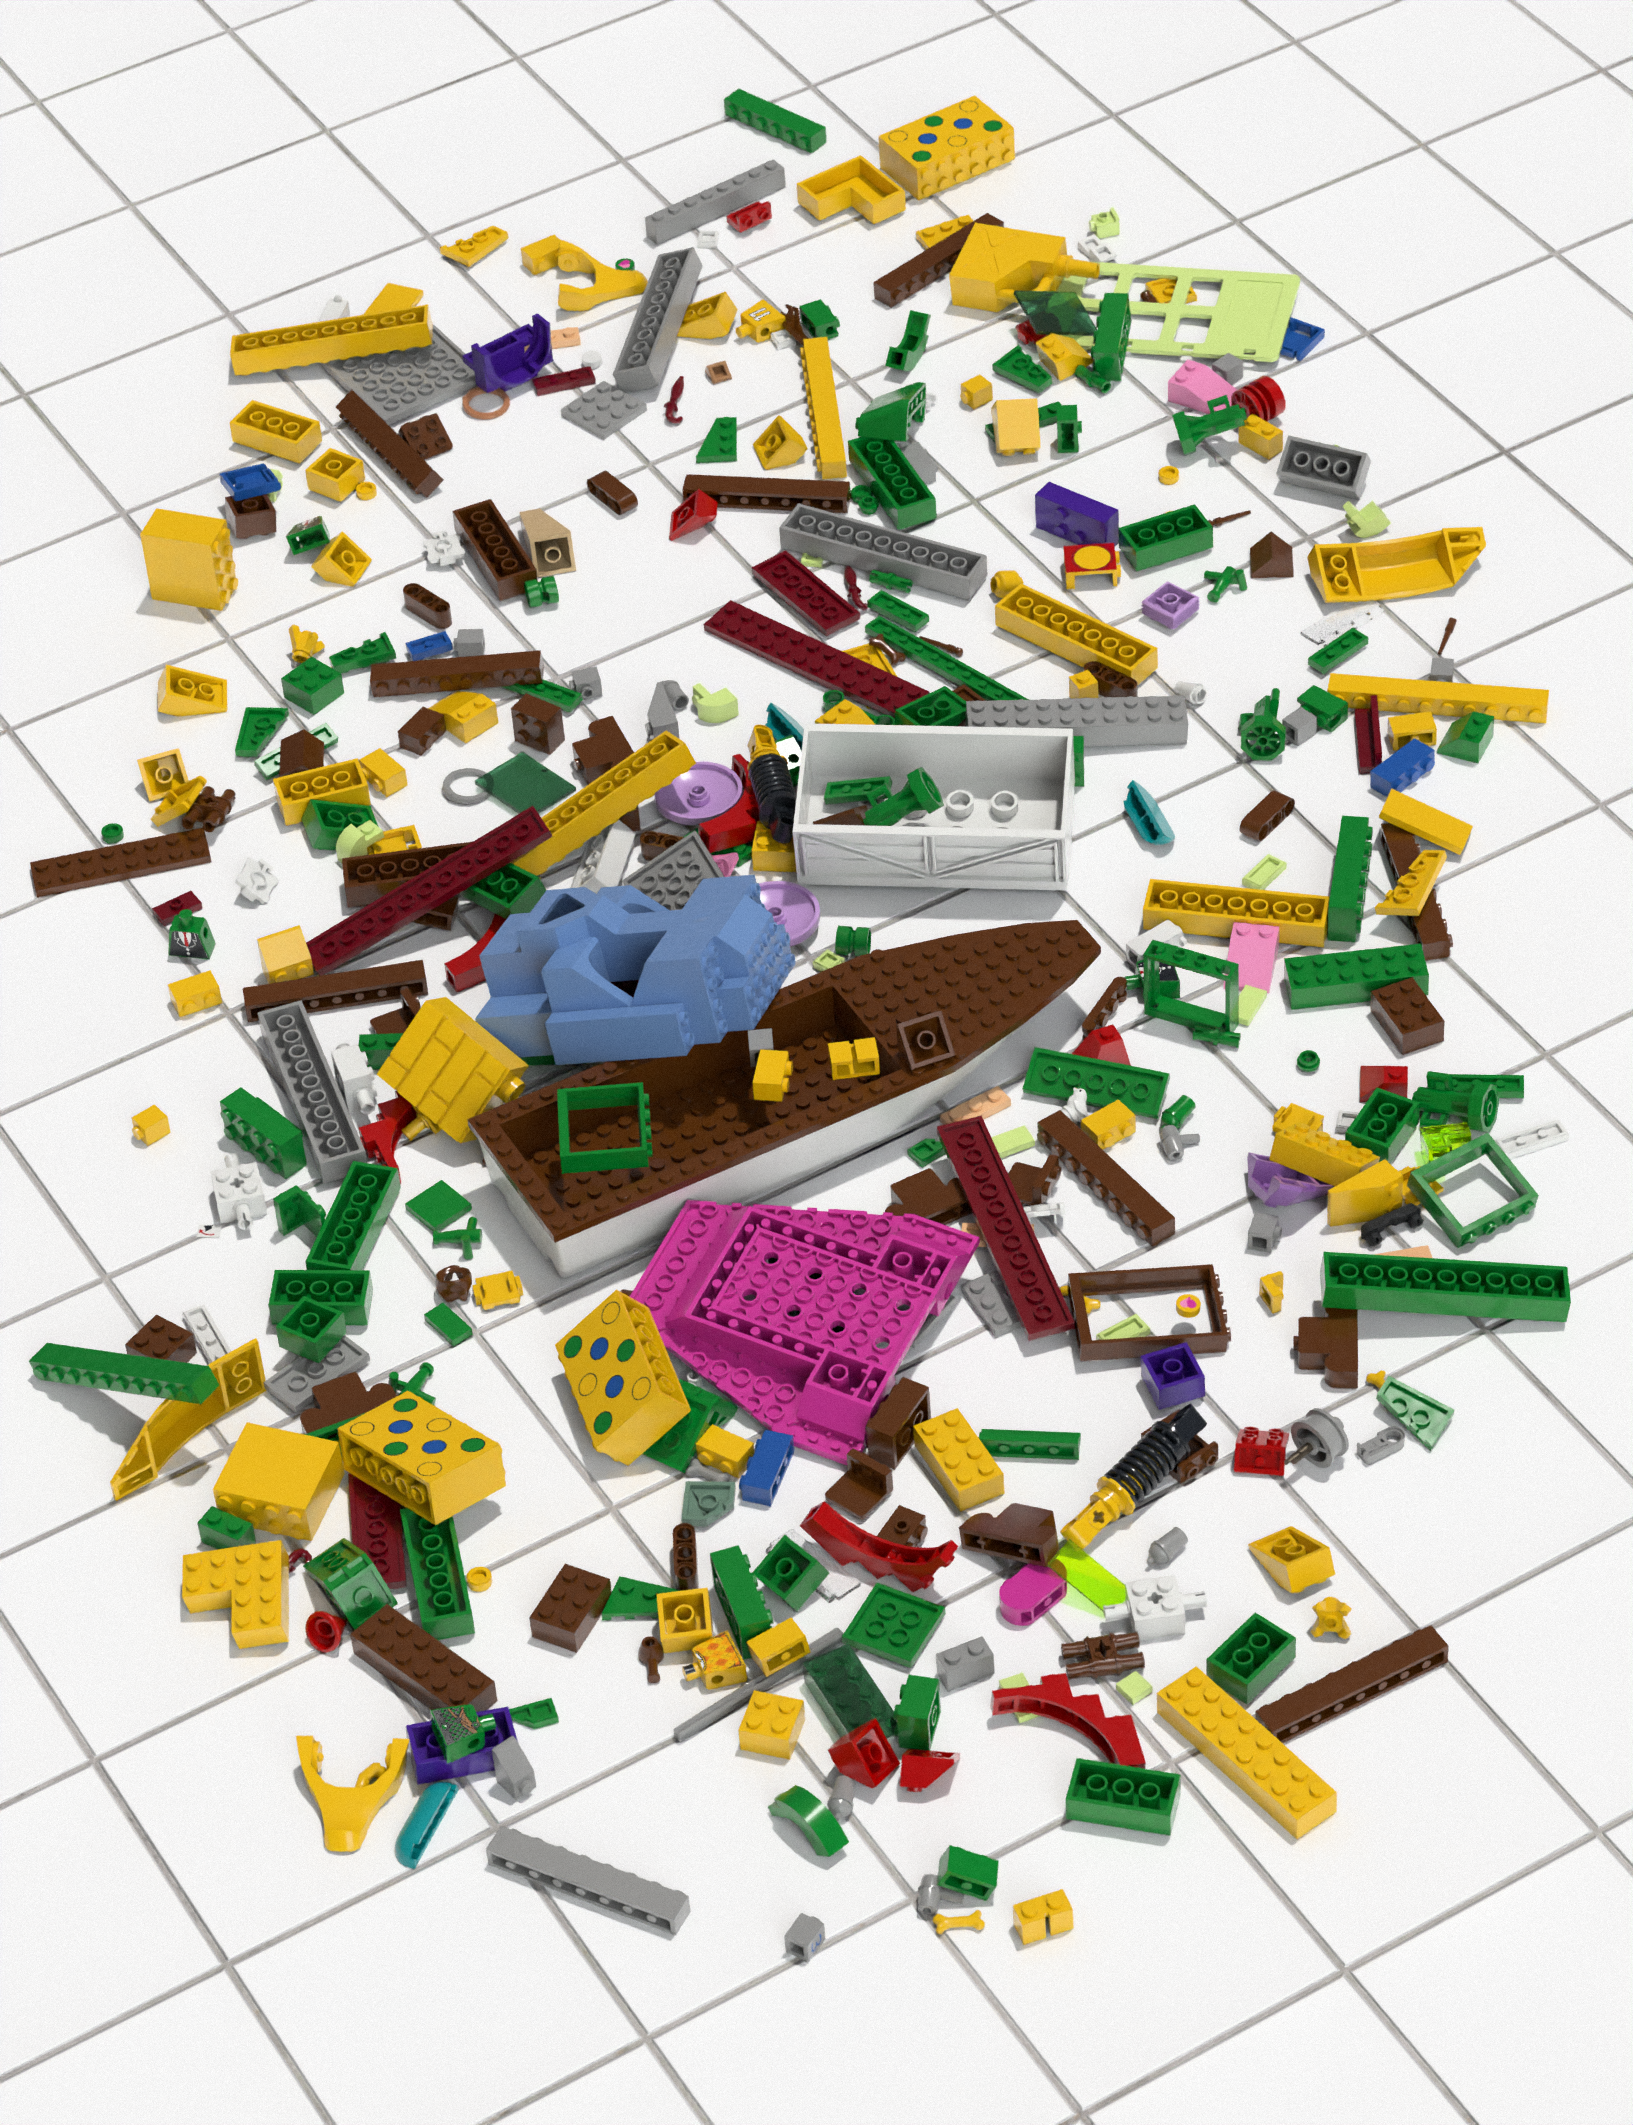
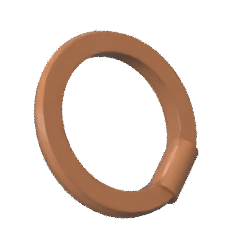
(480, 415)

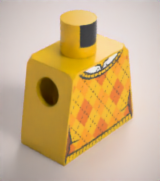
(716, 1663)

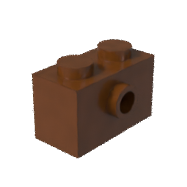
(441, 916)
(905, 1527)

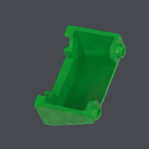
(892, 413)

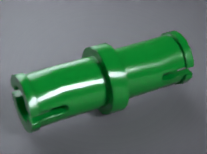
(1093, 379)
(891, 581)
(1216, 1036)

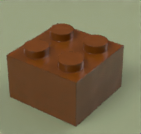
(251, 516)
(538, 724)
(162, 1341)

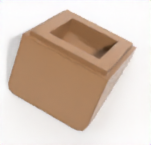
(718, 372)

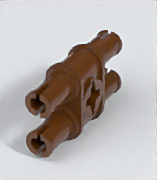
(209, 809)
(1107, 1663)

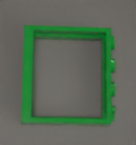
(1182, 1012)
(604, 1097)
(1455, 1159)

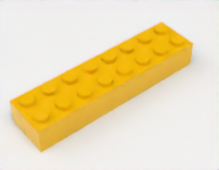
(1073, 633)
(1215, 908)
(1247, 1752)

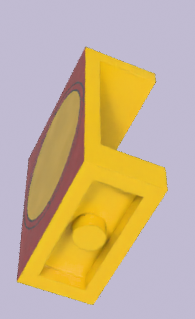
(1090, 560)

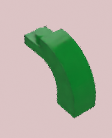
(913, 343)
(812, 1818)

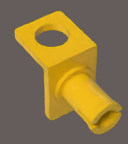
(419, 1124)

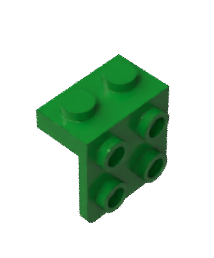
(296, 1209)

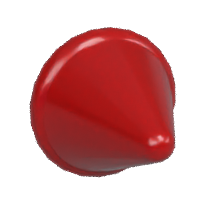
(324, 1630)

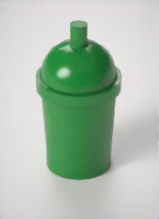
(1178, 1112)

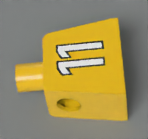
(760, 322)

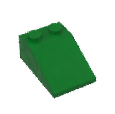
(934, 709)
(327, 820)

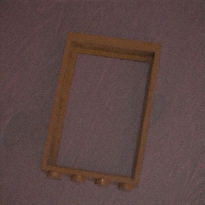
(1147, 1281)

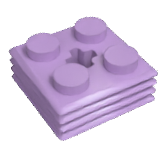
(1170, 605)

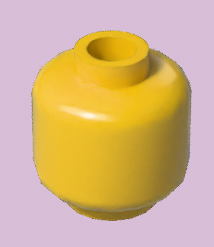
(1004, 582)

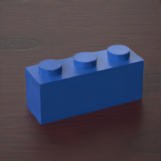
(1402, 768)
(767, 1467)

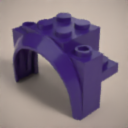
(505, 362)

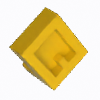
(1271, 1290)

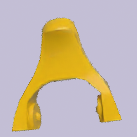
(608, 284)
(350, 1810)

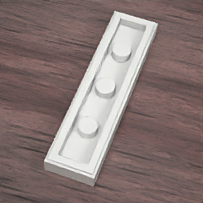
(206, 1333)

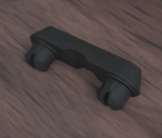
(1409, 1213)

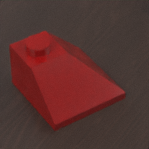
(692, 514)
(1104, 1045)
(1384, 1077)
(864, 1755)
(923, 1767)

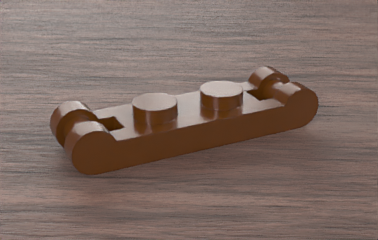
(1105, 1006)

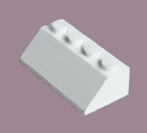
(604, 858)

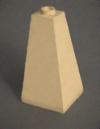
(547, 543)

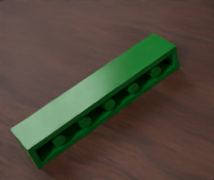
(775, 120)

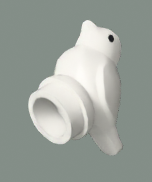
(1076, 1106)

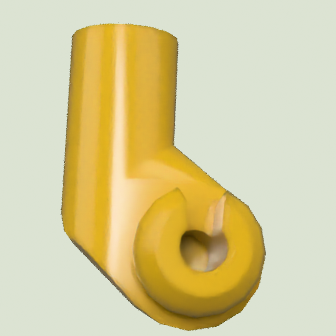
(373, 1770)

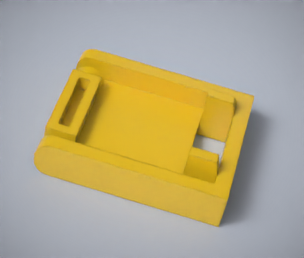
(178, 801)
(396, 841)

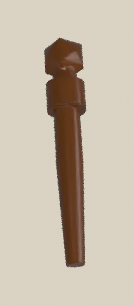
(1218, 521)
(1448, 630)
(949, 648)

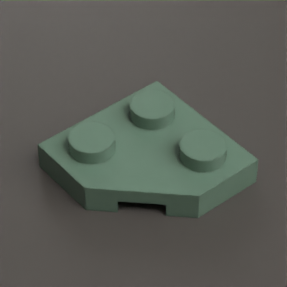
(707, 1501)

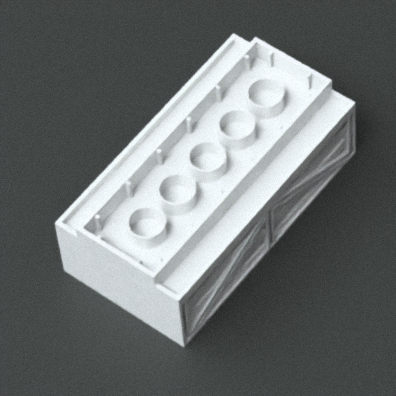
(1000, 819)

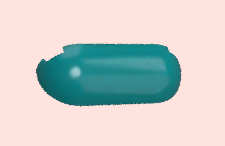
(783, 724)
(1147, 815)
(423, 1822)

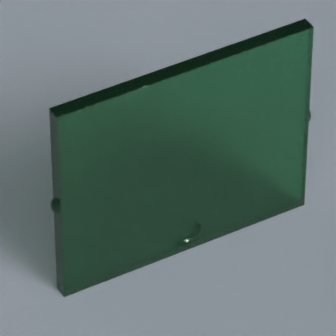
(1055, 312)
(524, 784)

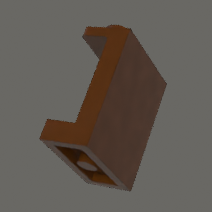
(1201, 1456)

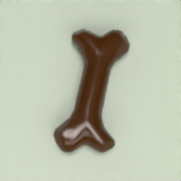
(894, 656)

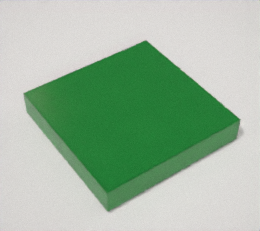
(438, 1206)

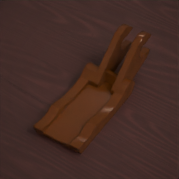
(792, 323)

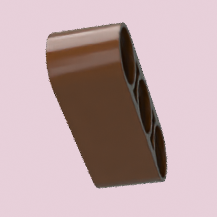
(612, 492)
(427, 606)
(1112, 682)
(1267, 815)
(655, 843)
(685, 1557)

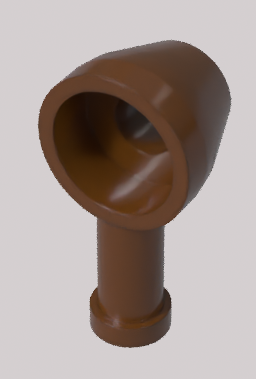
(651, 1654)

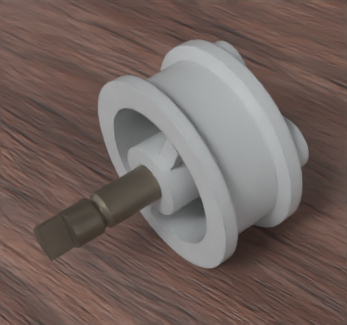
(1318, 1439)

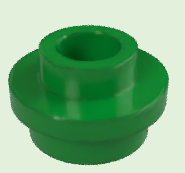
(868, 505)
(1308, 1061)

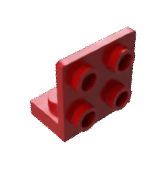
(1261, 1451)

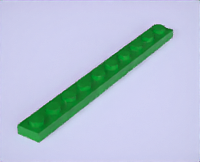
(939, 661)

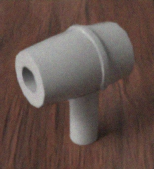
(1173, 1141)
(931, 1893)

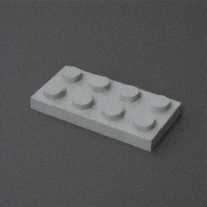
(295, 1381)

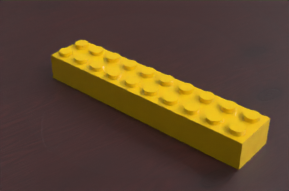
(331, 340)
(608, 799)

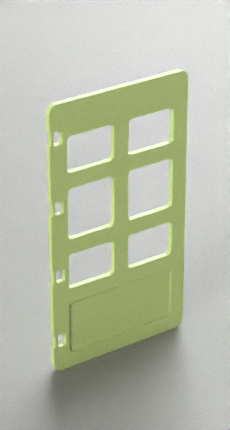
(1247, 318)

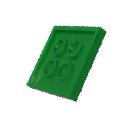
(893, 1625)

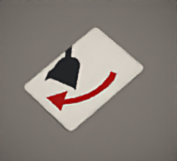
(209, 1231)

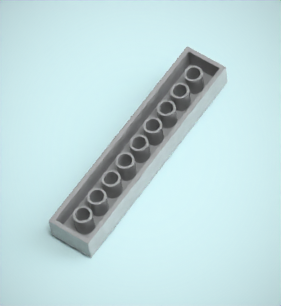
(657, 320)
(883, 549)
(1100, 720)
(311, 1090)

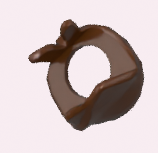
(454, 1289)

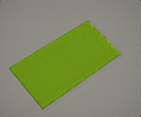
(1087, 1576)

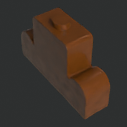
(601, 750)
(929, 1198)
(1330, 1346)
(342, 1400)
(1016, 1534)

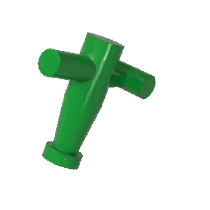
(1223, 580)
(461, 1236)
(415, 1383)

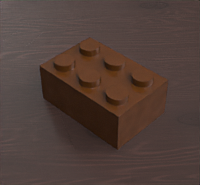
(1407, 1016)
(891, 1429)
(570, 1608)

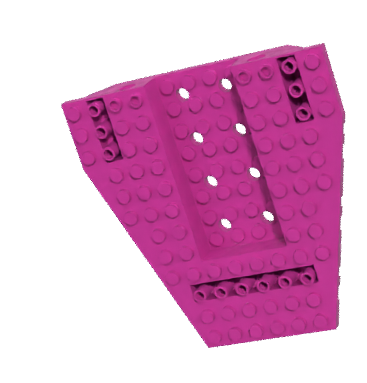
(796, 1369)

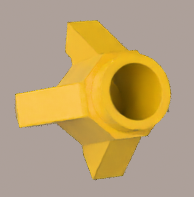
(304, 643)
(1330, 1618)

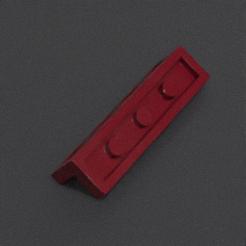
(1368, 737)

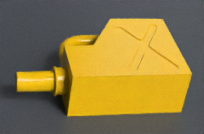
(1010, 260)

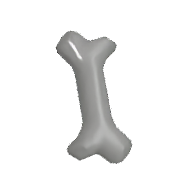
(697, 1469)

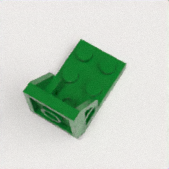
(679, 1443)
(350, 1582)

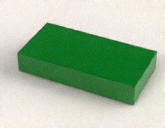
(448, 1324)

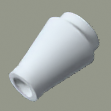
(1193, 692)

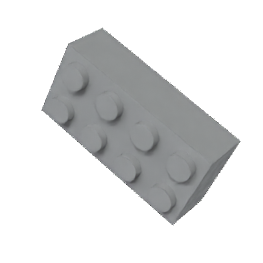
(1323, 467)

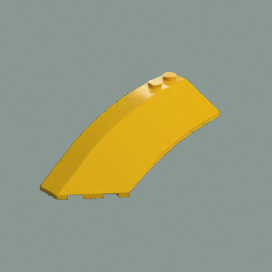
(1394, 566)
(176, 1422)

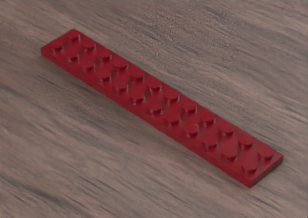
(812, 658)
(427, 890)
(1005, 1228)

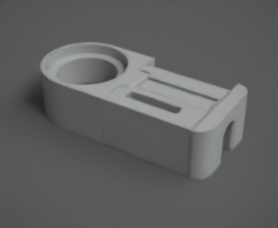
(1379, 1446)

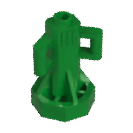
(1195, 429)
(1263, 726)
(916, 795)
(1473, 1105)

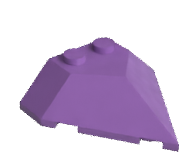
(1280, 1184)

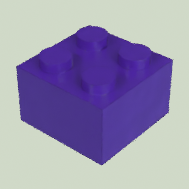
(1172, 1376)

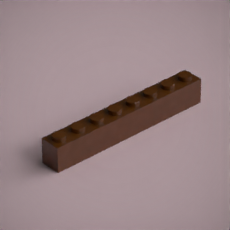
(926, 266)
(389, 443)
(770, 492)
(456, 673)
(1428, 927)
(338, 989)
(1106, 1178)
(1354, 1684)

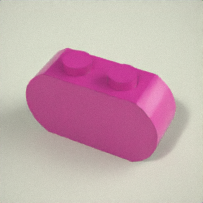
(1030, 1594)

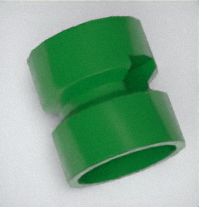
(541, 591)
(853, 940)

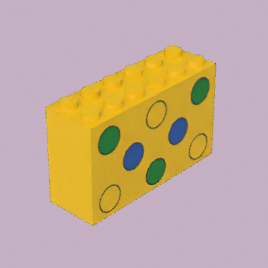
(946, 147)
(622, 1378)
(422, 1457)

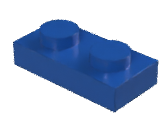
(429, 646)

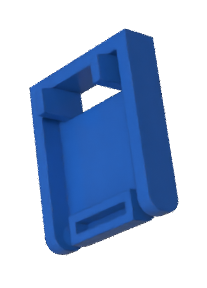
(1300, 345)
(250, 482)

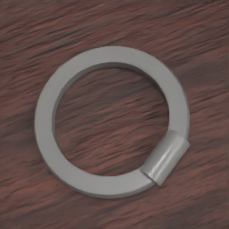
(452, 796)

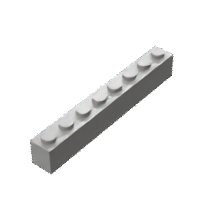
(715, 202)
(588, 1880)

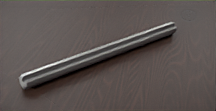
(759, 1683)

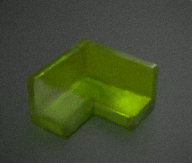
(1442, 1139)

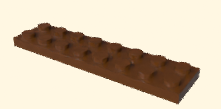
(120, 862)

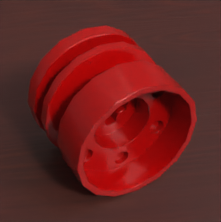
(1261, 397)

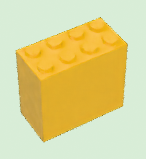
(189, 559)
(280, 1480)

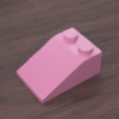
(1196, 385)
(1256, 952)

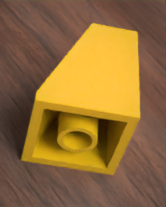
(1016, 426)

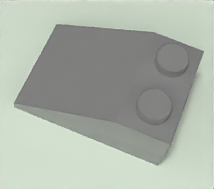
(661, 715)

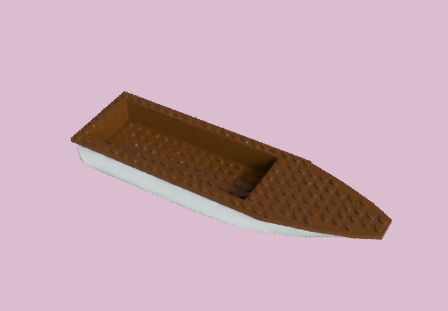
(730, 1148)

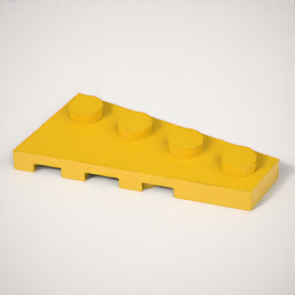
(1413, 887)

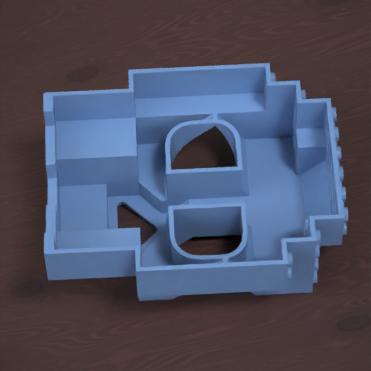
(695, 967)

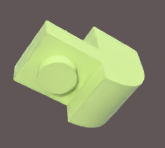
(1367, 521)
(716, 706)
(355, 840)

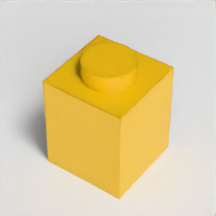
(976, 391)
(1083, 685)
(150, 1125)

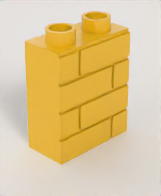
(452, 1068)

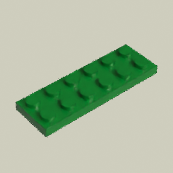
(1057, 1073)

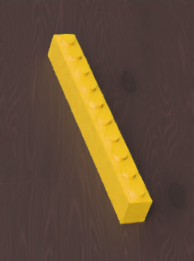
(823, 408)
(1441, 697)

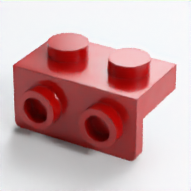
(750, 216)

